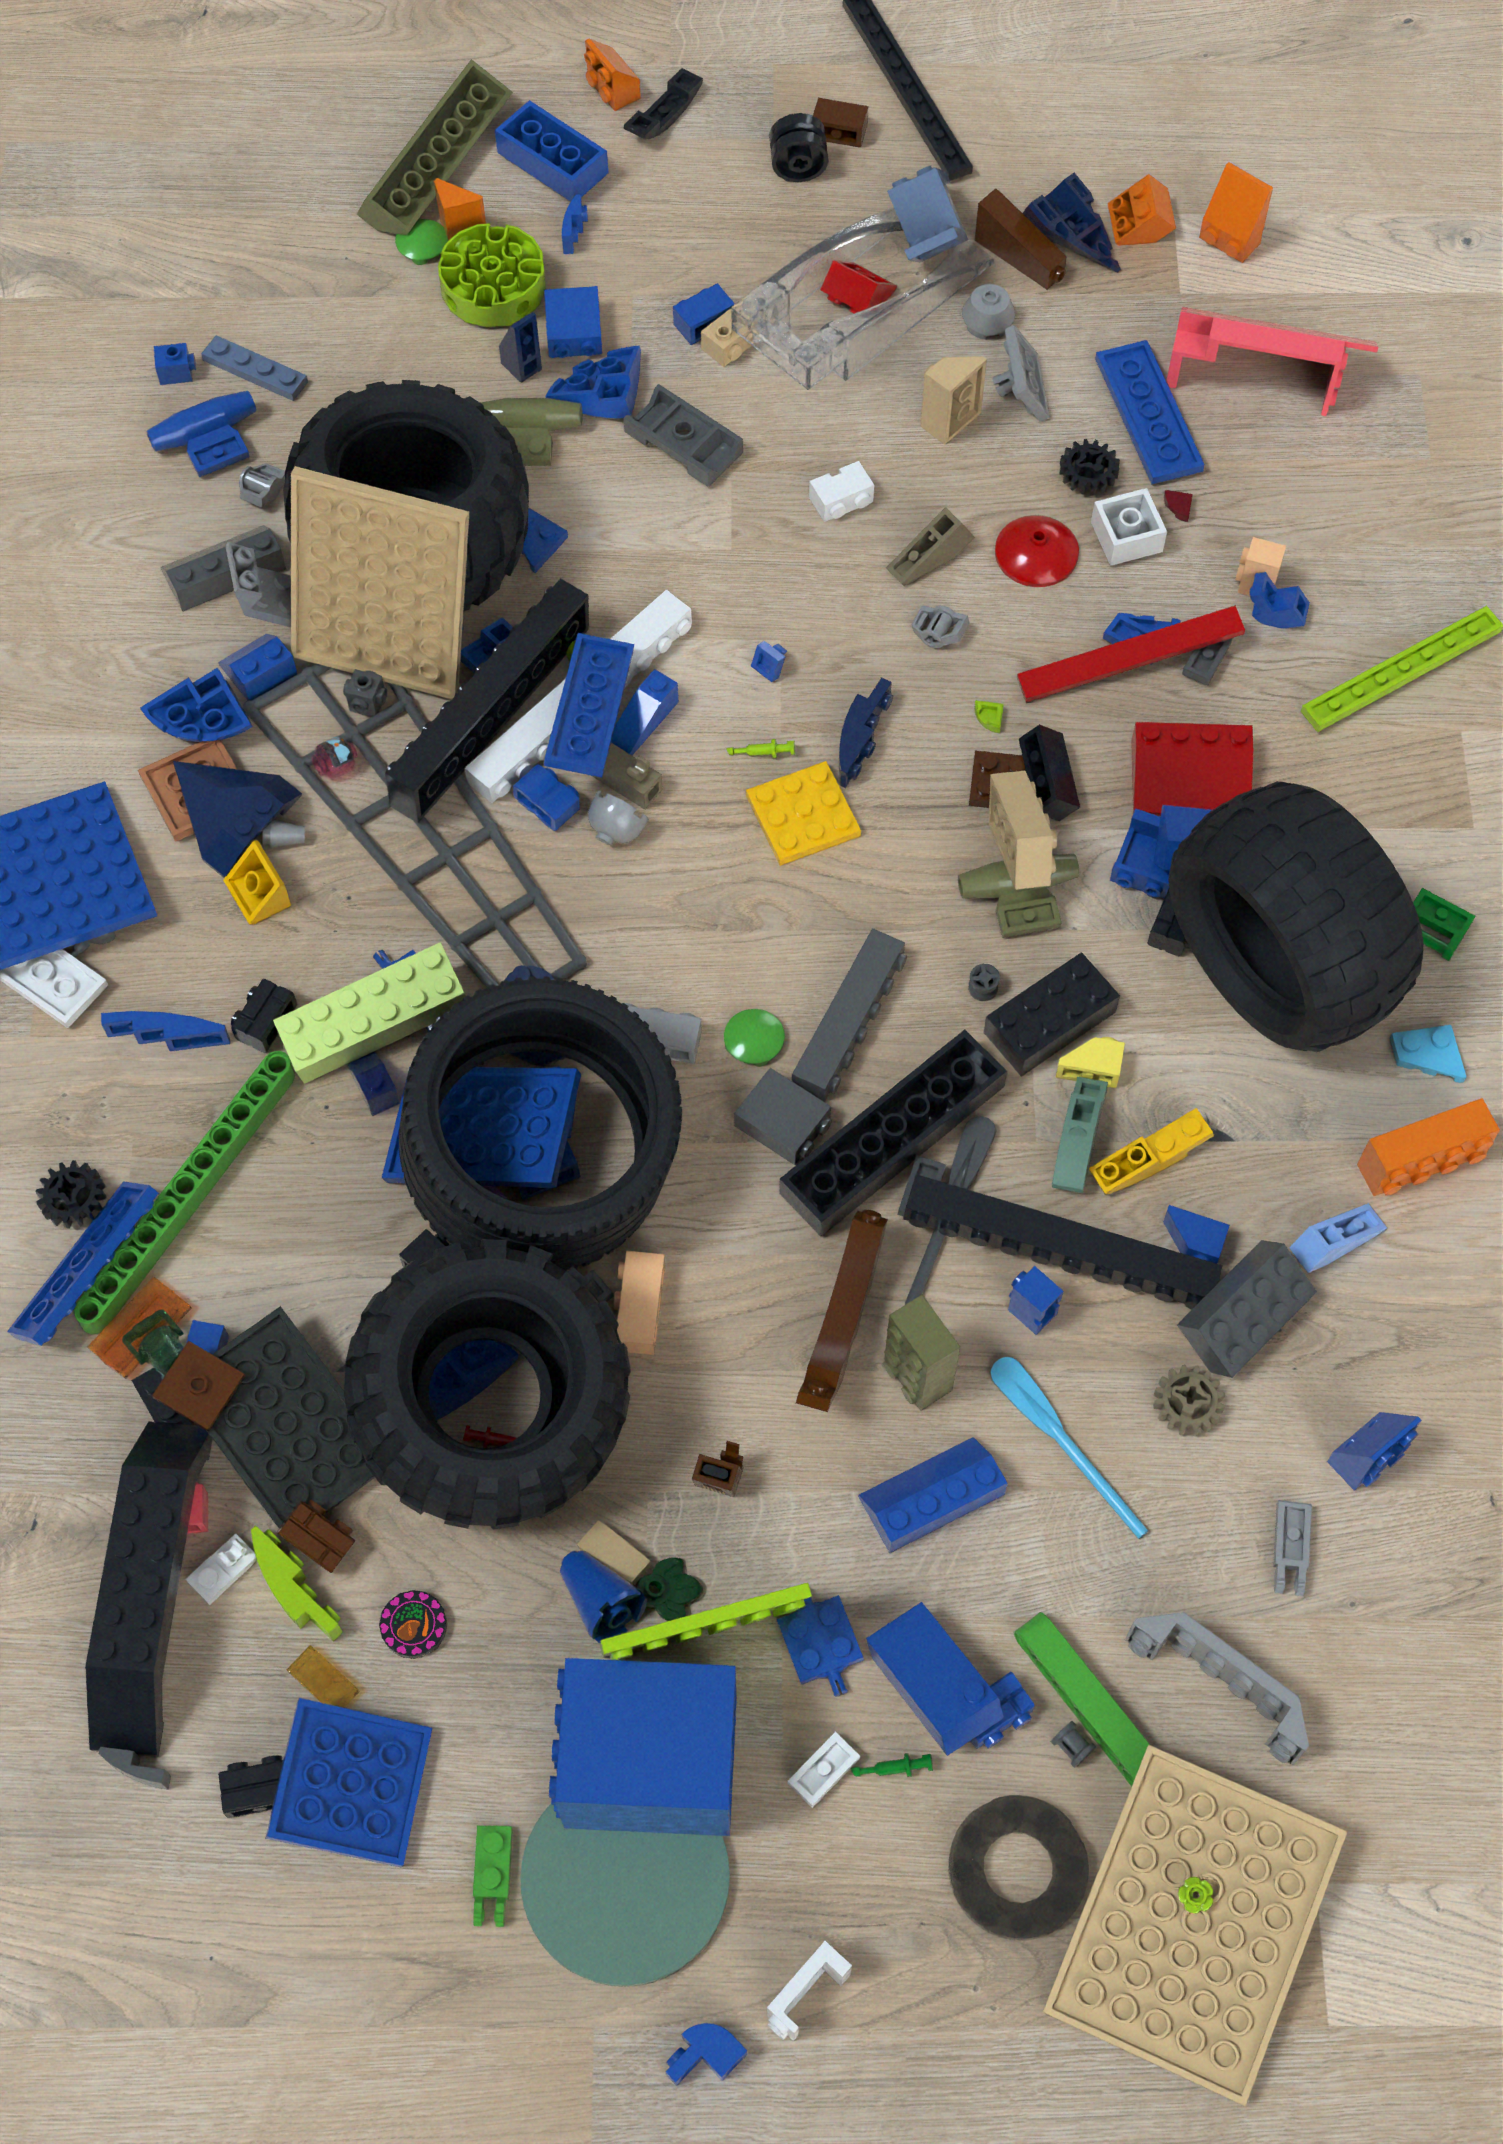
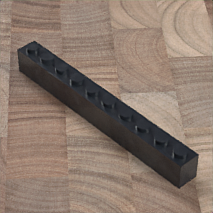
(1060, 1242)

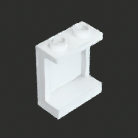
(823, 1960)

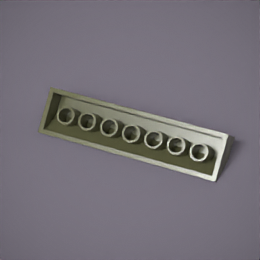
(434, 151)

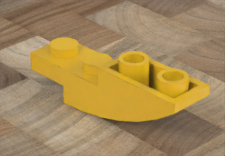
(1153, 1154)

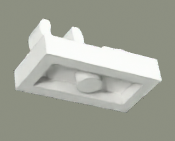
(222, 1569)

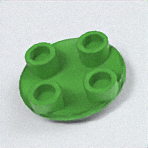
(422, 242)
(754, 1036)

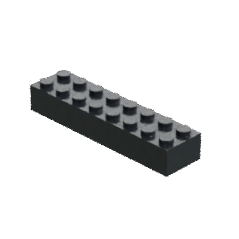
(892, 1132)

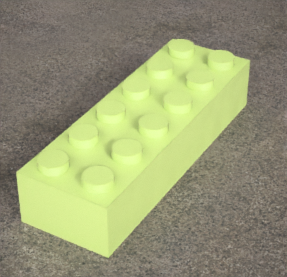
(370, 1013)

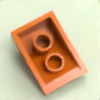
(1236, 213)

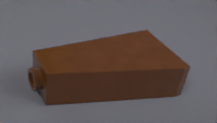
(1018, 241)

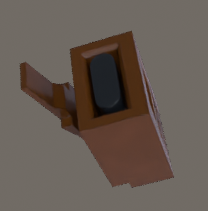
(721, 1474)

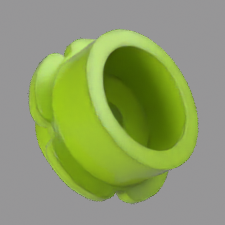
(1186, 1897)

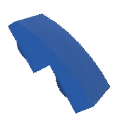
(573, 223)

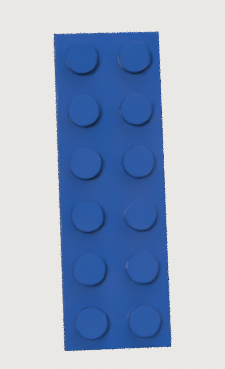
(1149, 412)
(589, 705)
(82, 1263)

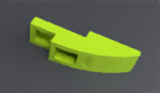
(284, 1576)

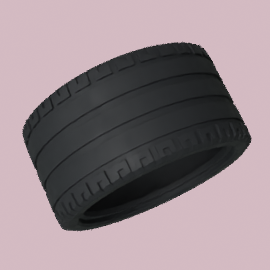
(555, 1020)

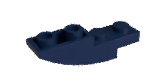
(859, 728)

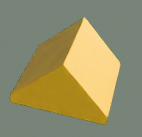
(256, 885)

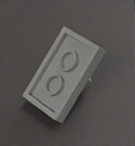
(1023, 375)

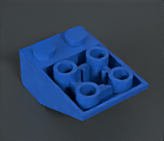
(1373, 1448)

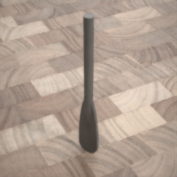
(967, 1162)

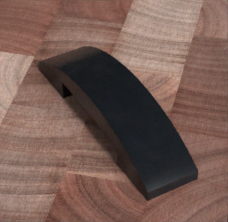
(668, 108)

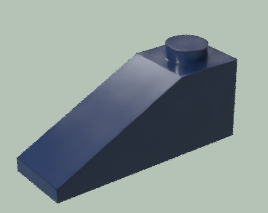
(521, 348)

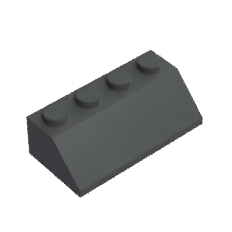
(208, 573)

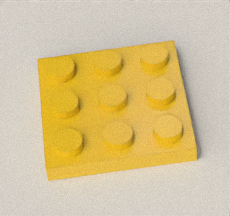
(803, 813)

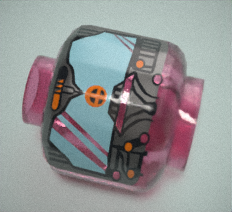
(334, 757)

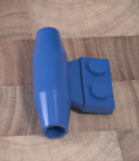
(207, 432)

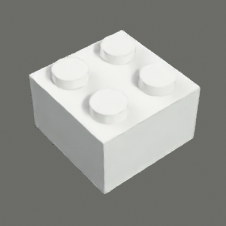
(1128, 526)

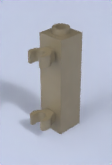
(631, 777)

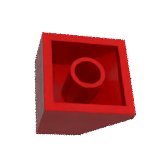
(855, 286)

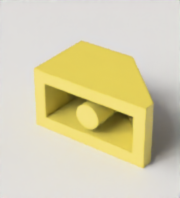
(1094, 1060)

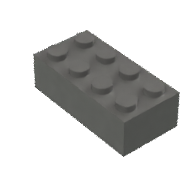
(1247, 1308)

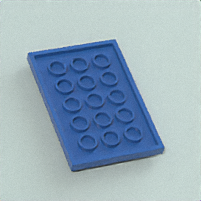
(504, 1125)

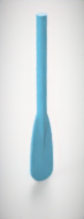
(1032, 1403)

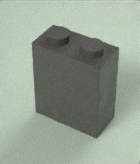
(783, 1116)

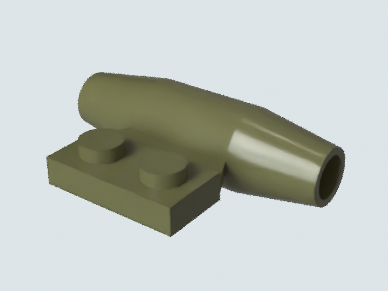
(531, 421)
(1019, 909)

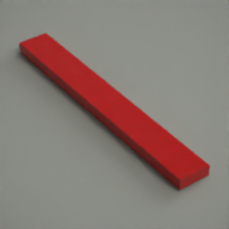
(1131, 654)

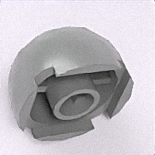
(614, 819)

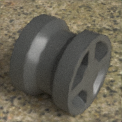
(989, 977)

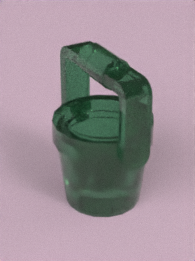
(160, 1346)

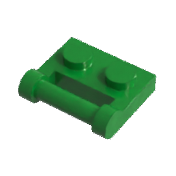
(1444, 919)

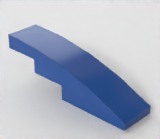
(176, 1030)

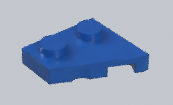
(541, 540)
(1128, 626)

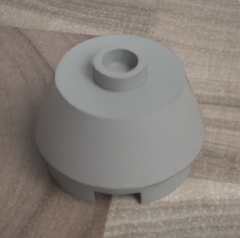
(988, 311)

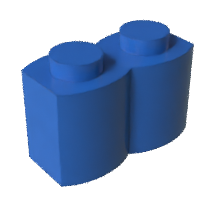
(547, 797)

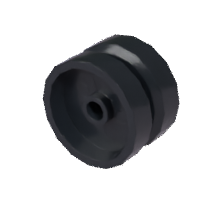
(798, 147)

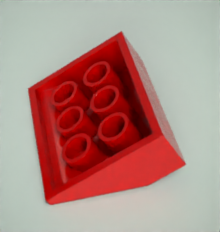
(1189, 764)

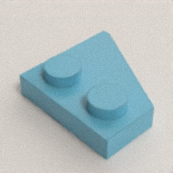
(1429, 1050)

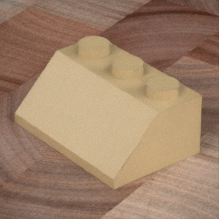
(952, 395)

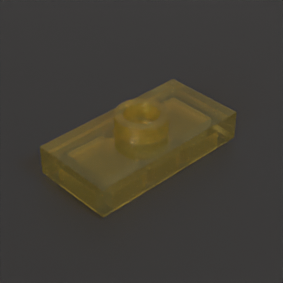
(322, 1679)

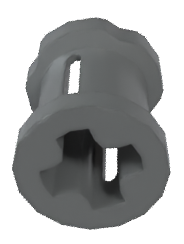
(1073, 1744)

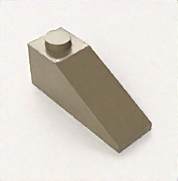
(931, 548)

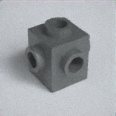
(365, 692)

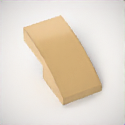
(614, 1552)

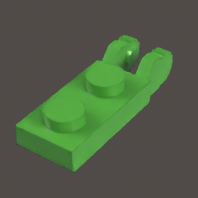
(492, 1871)

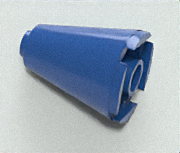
(601, 1595)

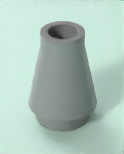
(283, 833)

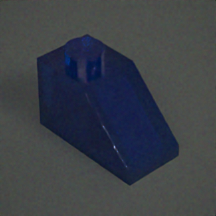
(374, 1083)

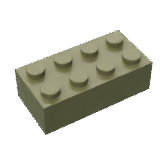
(920, 1353)

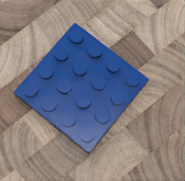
(349, 1783)

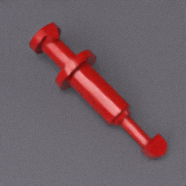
(487, 1437)

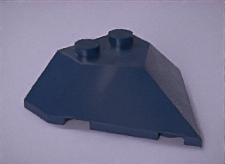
(1069, 221)
(231, 808)

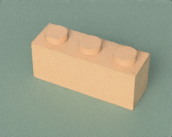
(639, 1300)

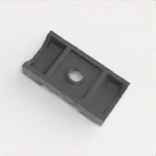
(705, 450)

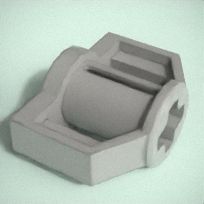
(257, 480)
(941, 621)

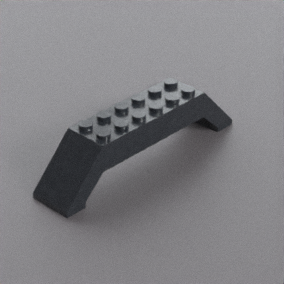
(141, 1587)

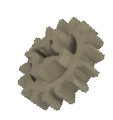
(1176, 1398)

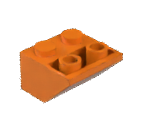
(610, 75)
(1142, 213)

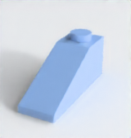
(1336, 1237)

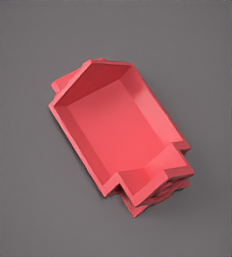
(1202, 332)

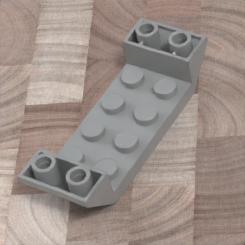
(259, 591)
(1242, 1676)

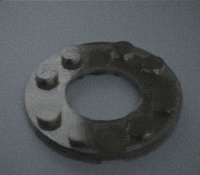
(1055, 1833)

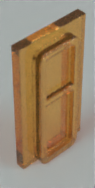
(149, 1299)

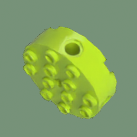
(492, 275)

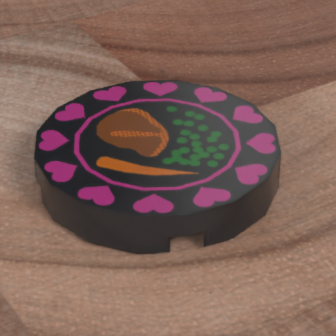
(413, 1624)

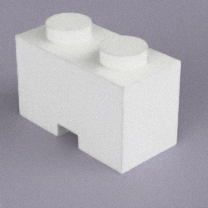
(842, 492)

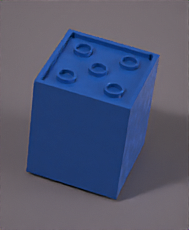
(644, 1746)

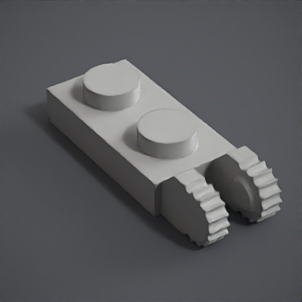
(1292, 1544)

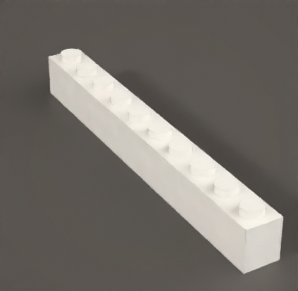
(528, 739)

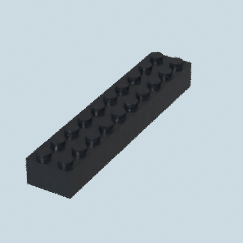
(487, 701)

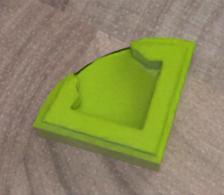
(989, 715)

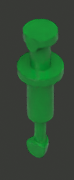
(896, 1766)

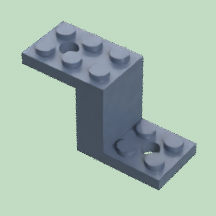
(927, 214)

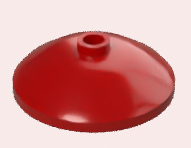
(1036, 561)

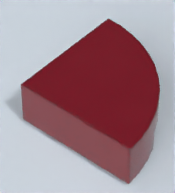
(1178, 503)

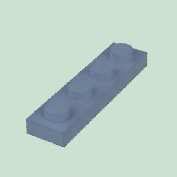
(254, 368)

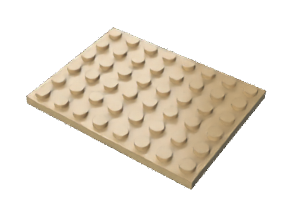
(377, 582)
(1206, 1984)

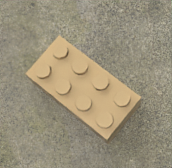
(1021, 830)

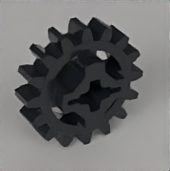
(1089, 466)
(85, 1194)

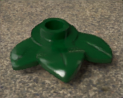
(673, 1587)

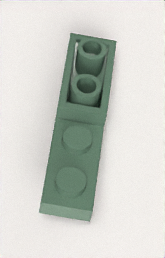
(1079, 1134)

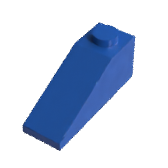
(645, 711)

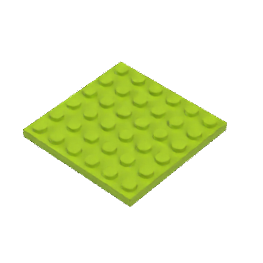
(714, 1620)

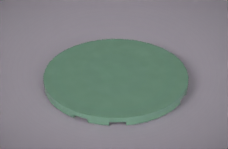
(622, 1901)

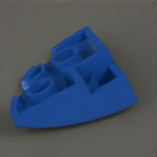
(603, 387)
(199, 710)
(467, 1373)

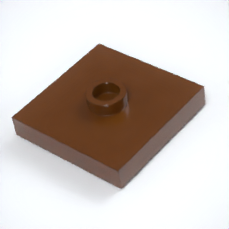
(198, 1386)

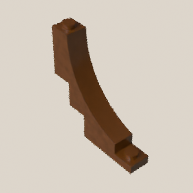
(844, 1311)

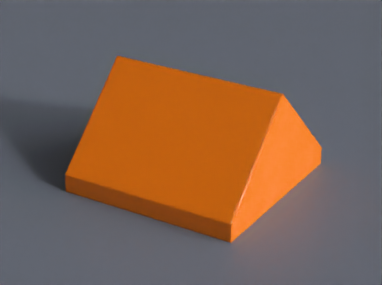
(458, 207)

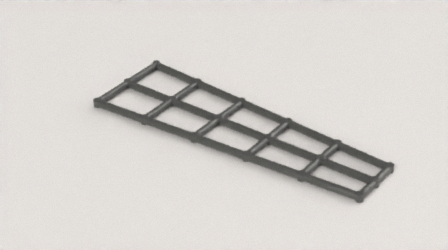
(446, 855)

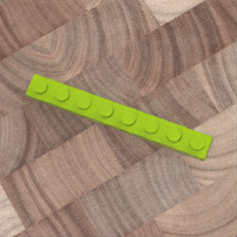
(1401, 668)

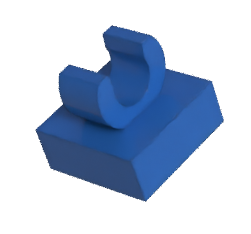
(769, 660)

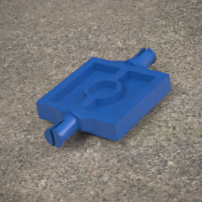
(821, 1642)

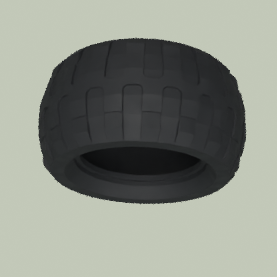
(1296, 916)

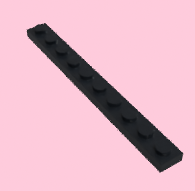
(908, 88)

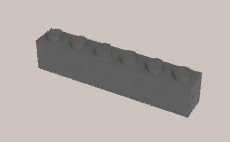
(849, 1013)

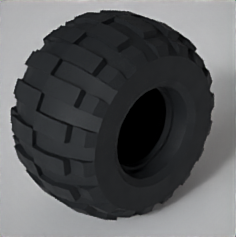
(431, 449)
(503, 1299)

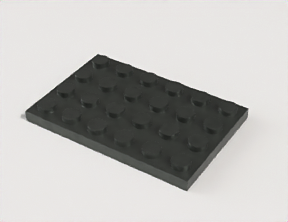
(287, 1422)

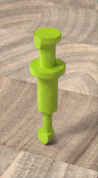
(764, 749)

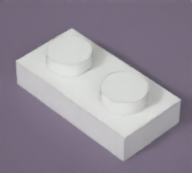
(823, 1769)

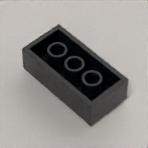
(1051, 1014)

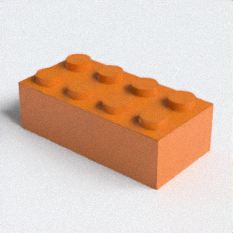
(1428, 1147)

